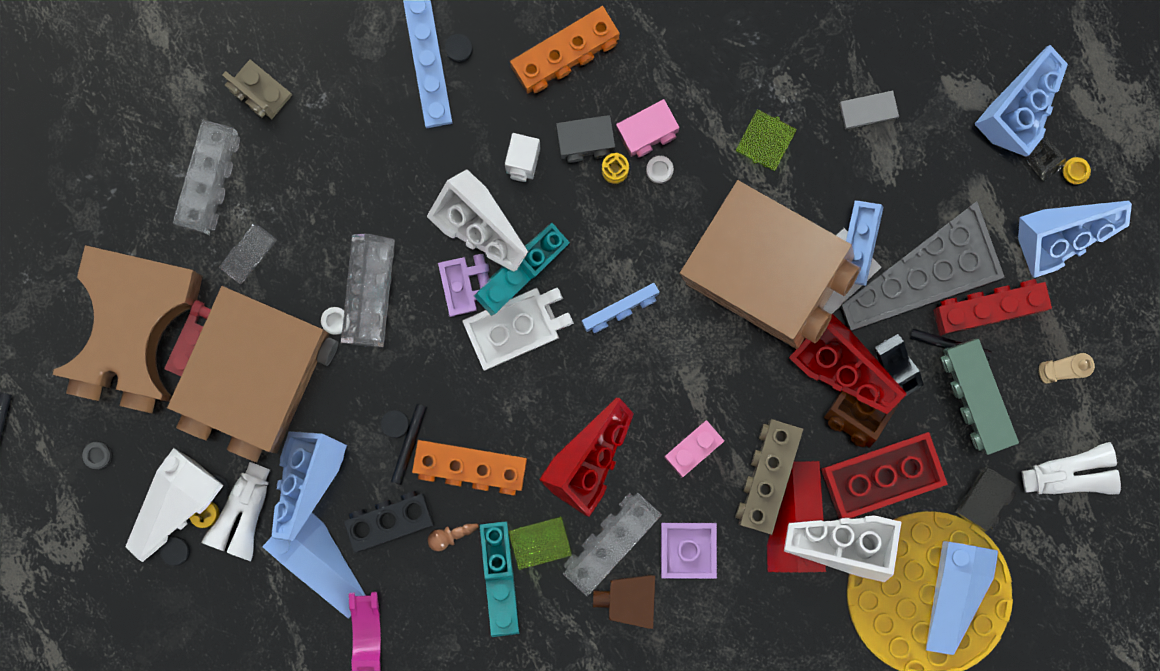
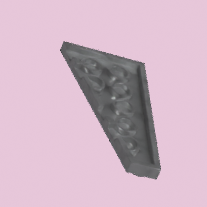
(942, 266)

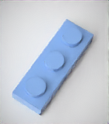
(863, 236)
(621, 308)

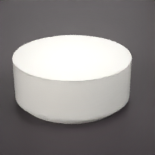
(659, 169)
(333, 320)

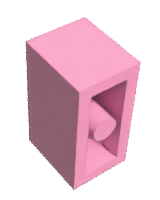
(647, 129)
(694, 449)

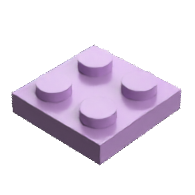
(688, 550)

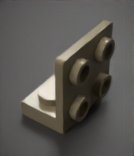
(262, 91)

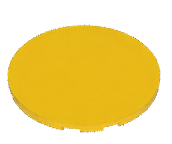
(897, 613)

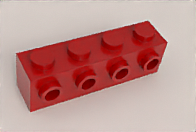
(993, 308)

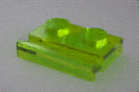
(540, 543)

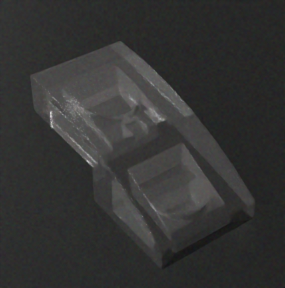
(248, 253)

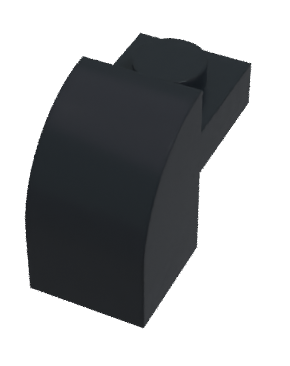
(895, 360)

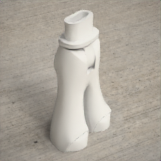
(1059, 477)
(247, 498)

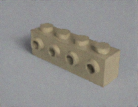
(770, 476)

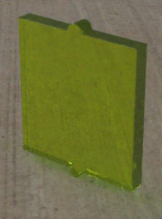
(766, 140)

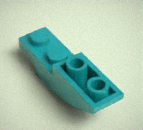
(506, 283)
(499, 579)

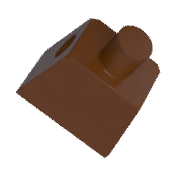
(629, 600)

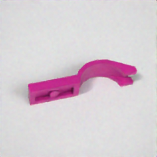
(365, 632)

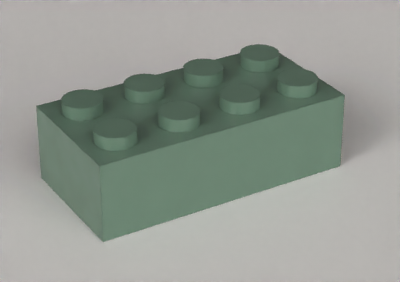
(980, 397)

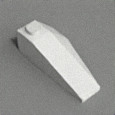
(471, 214)
(174, 496)
(855, 546)

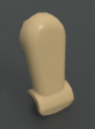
(1072, 367)

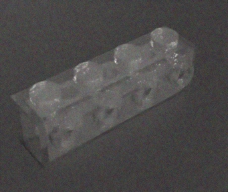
(206, 177)
(367, 290)
(611, 544)

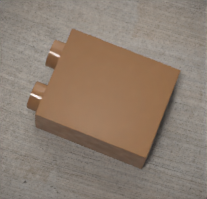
(771, 266)
(246, 374)

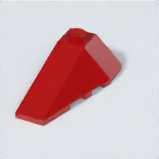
(848, 367)
(583, 464)
(799, 504)

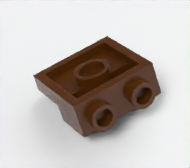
(857, 419)

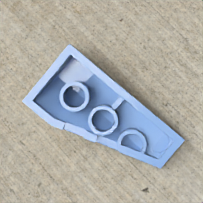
(1021, 110)
(1059, 233)
(308, 469)
(318, 563)
(960, 588)

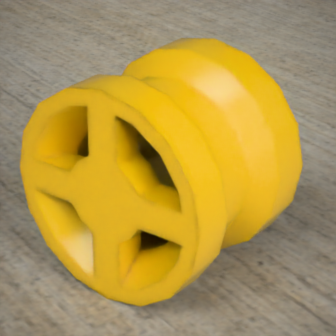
(209, 516)

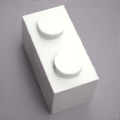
(522, 157)

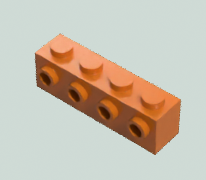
(564, 50)
(469, 465)

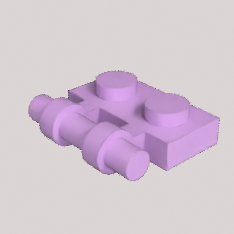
(457, 283)

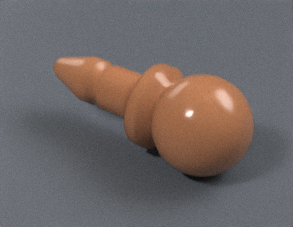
(439, 540)

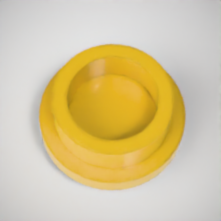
(1076, 171)

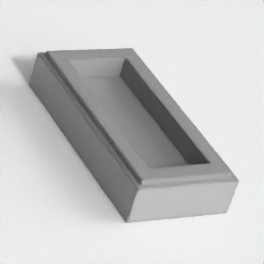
(869, 109)

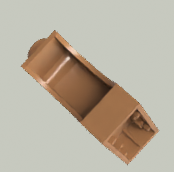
(132, 309)

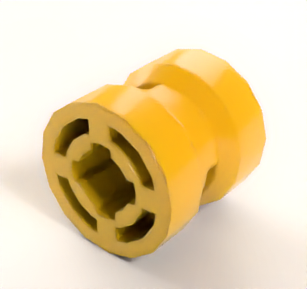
(612, 171)

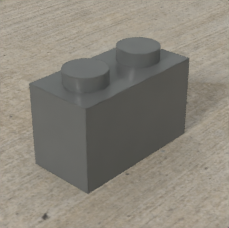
(585, 138)

